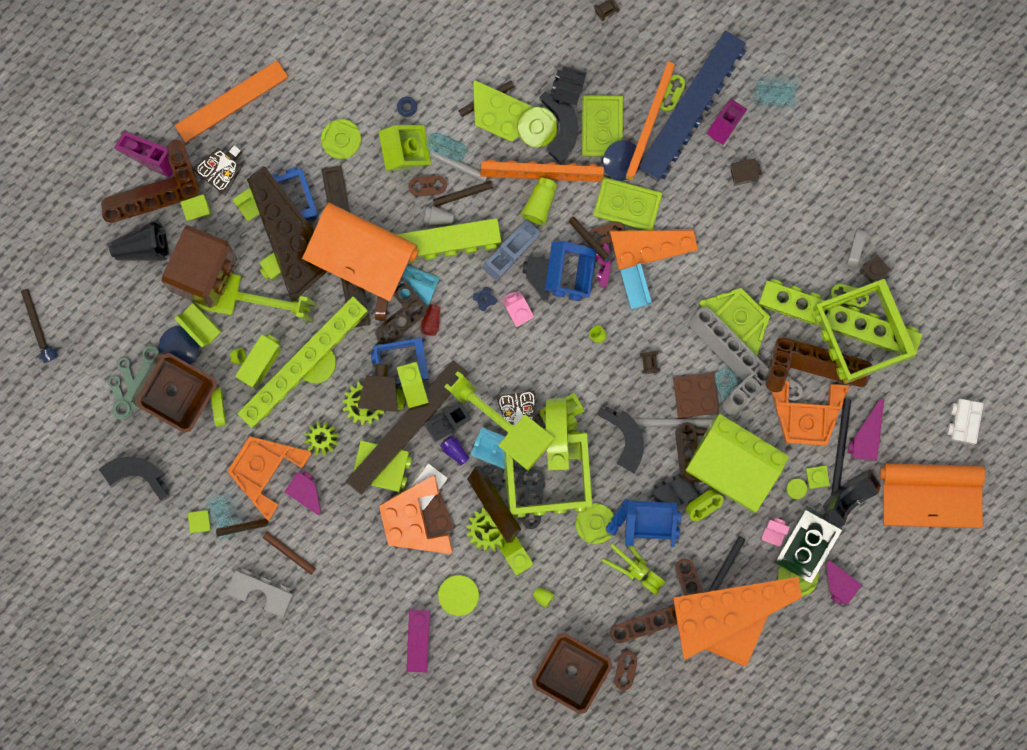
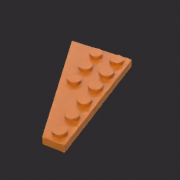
(717, 614)

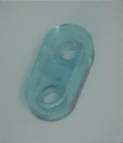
(446, 146)
(725, 389)

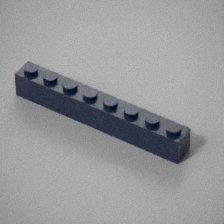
(690, 108)

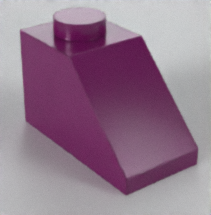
(726, 121)
(305, 491)
(840, 584)

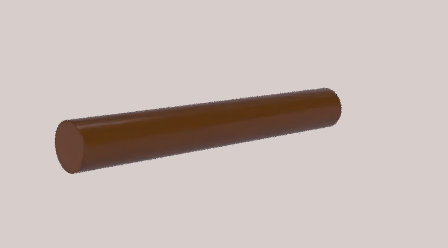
(289, 553)

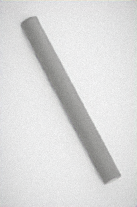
(672, 422)

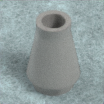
(437, 216)

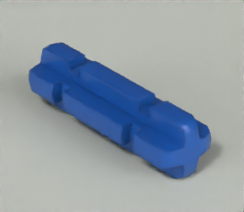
(618, 518)

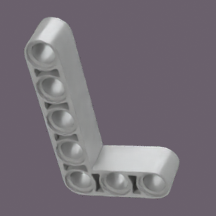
(733, 358)

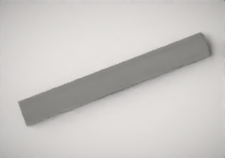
(458, 165)

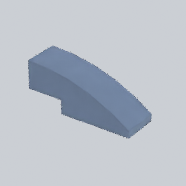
(511, 250)

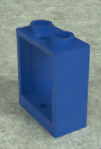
(292, 173)
(584, 270)
(418, 343)

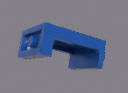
(652, 521)

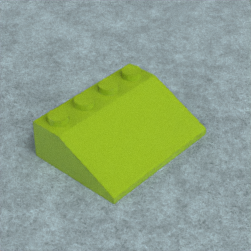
(737, 463)

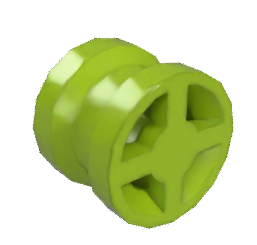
(653, 582)

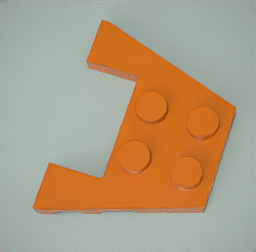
(808, 422)
(256, 466)
(405, 520)

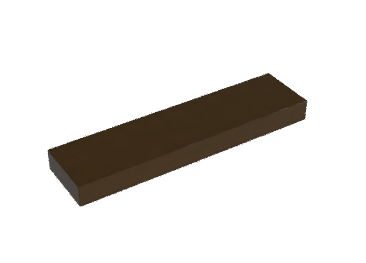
(494, 504)

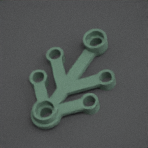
(131, 384)

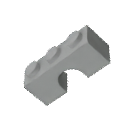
(277, 597)

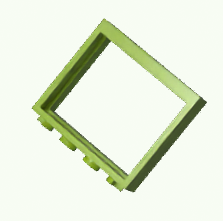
(893, 316)
(559, 507)

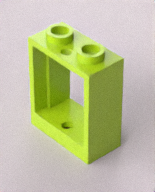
(259, 361)

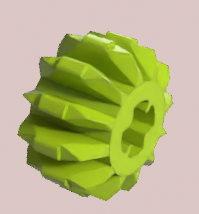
(323, 445)

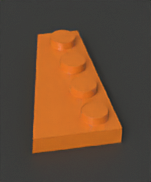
(650, 245)

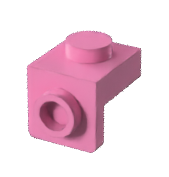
(517, 308)
(775, 532)

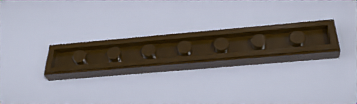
(337, 195)
(404, 430)

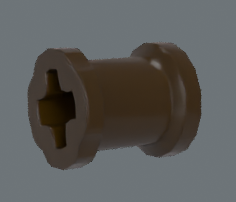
(606, 9)
(650, 362)

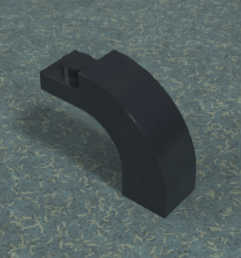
(567, 137)
(634, 444)
(131, 466)
(849, 496)

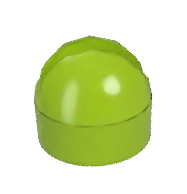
(597, 334)
(234, 356)

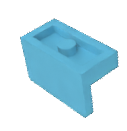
(421, 283)
(636, 286)

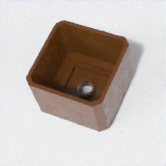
(199, 267)
(192, 394)
(574, 692)

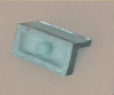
(775, 93)
(221, 513)

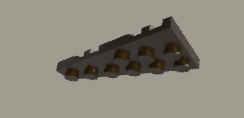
(286, 231)

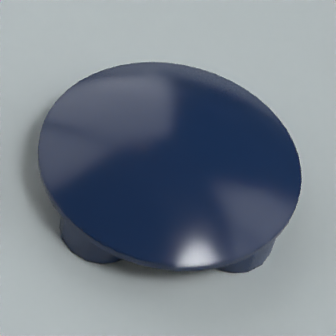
(618, 159)
(179, 344)

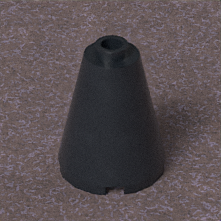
(141, 244)

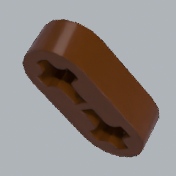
(429, 191)
(604, 230)
(381, 309)
(630, 672)

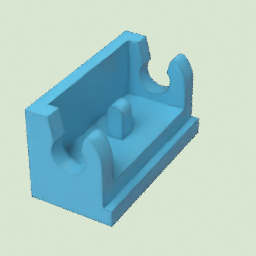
(487, 447)

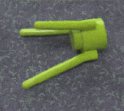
(637, 568)

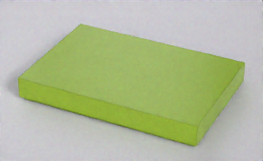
(601, 123)
(627, 204)

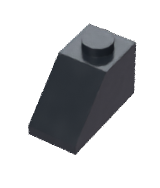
(536, 275)

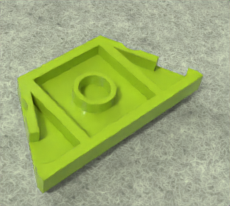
(496, 111)
(741, 316)

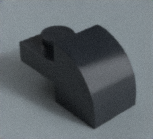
(448, 422)

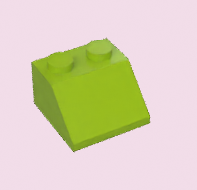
(404, 147)

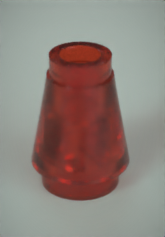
(431, 321)

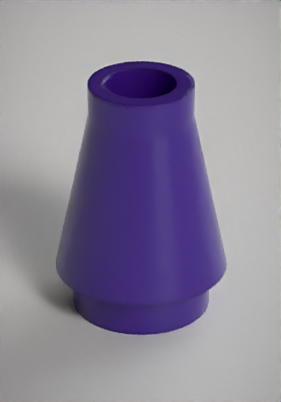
(454, 449)

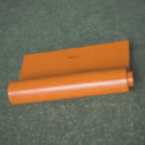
(354, 243)
(927, 489)

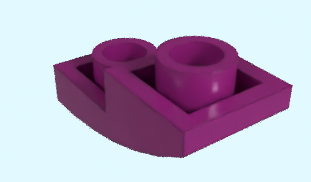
(603, 275)

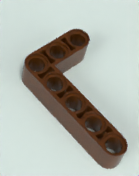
(157, 190)
(810, 359)
(667, 612)

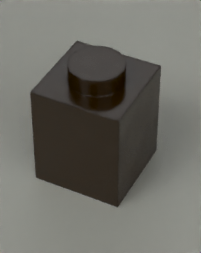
(745, 171)
(875, 269)

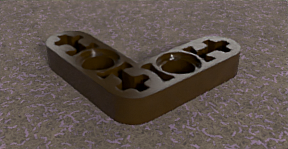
(407, 304)
(682, 458)

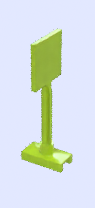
(227, 302)
(523, 442)

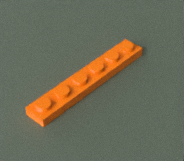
(533, 170)

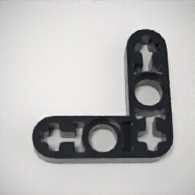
(529, 489)

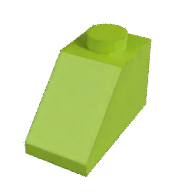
(412, 385)
(516, 556)

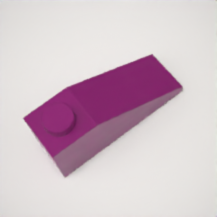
(145, 152)
(867, 438)
(418, 640)

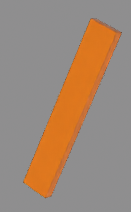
(231, 101)
(650, 121)

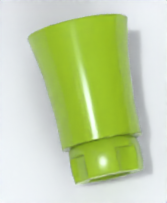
(539, 202)

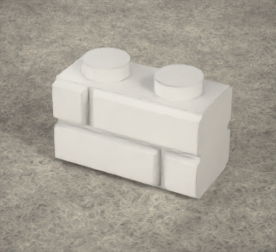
(965, 421)

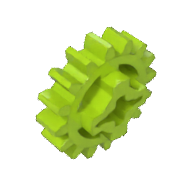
(363, 412)
(479, 528)

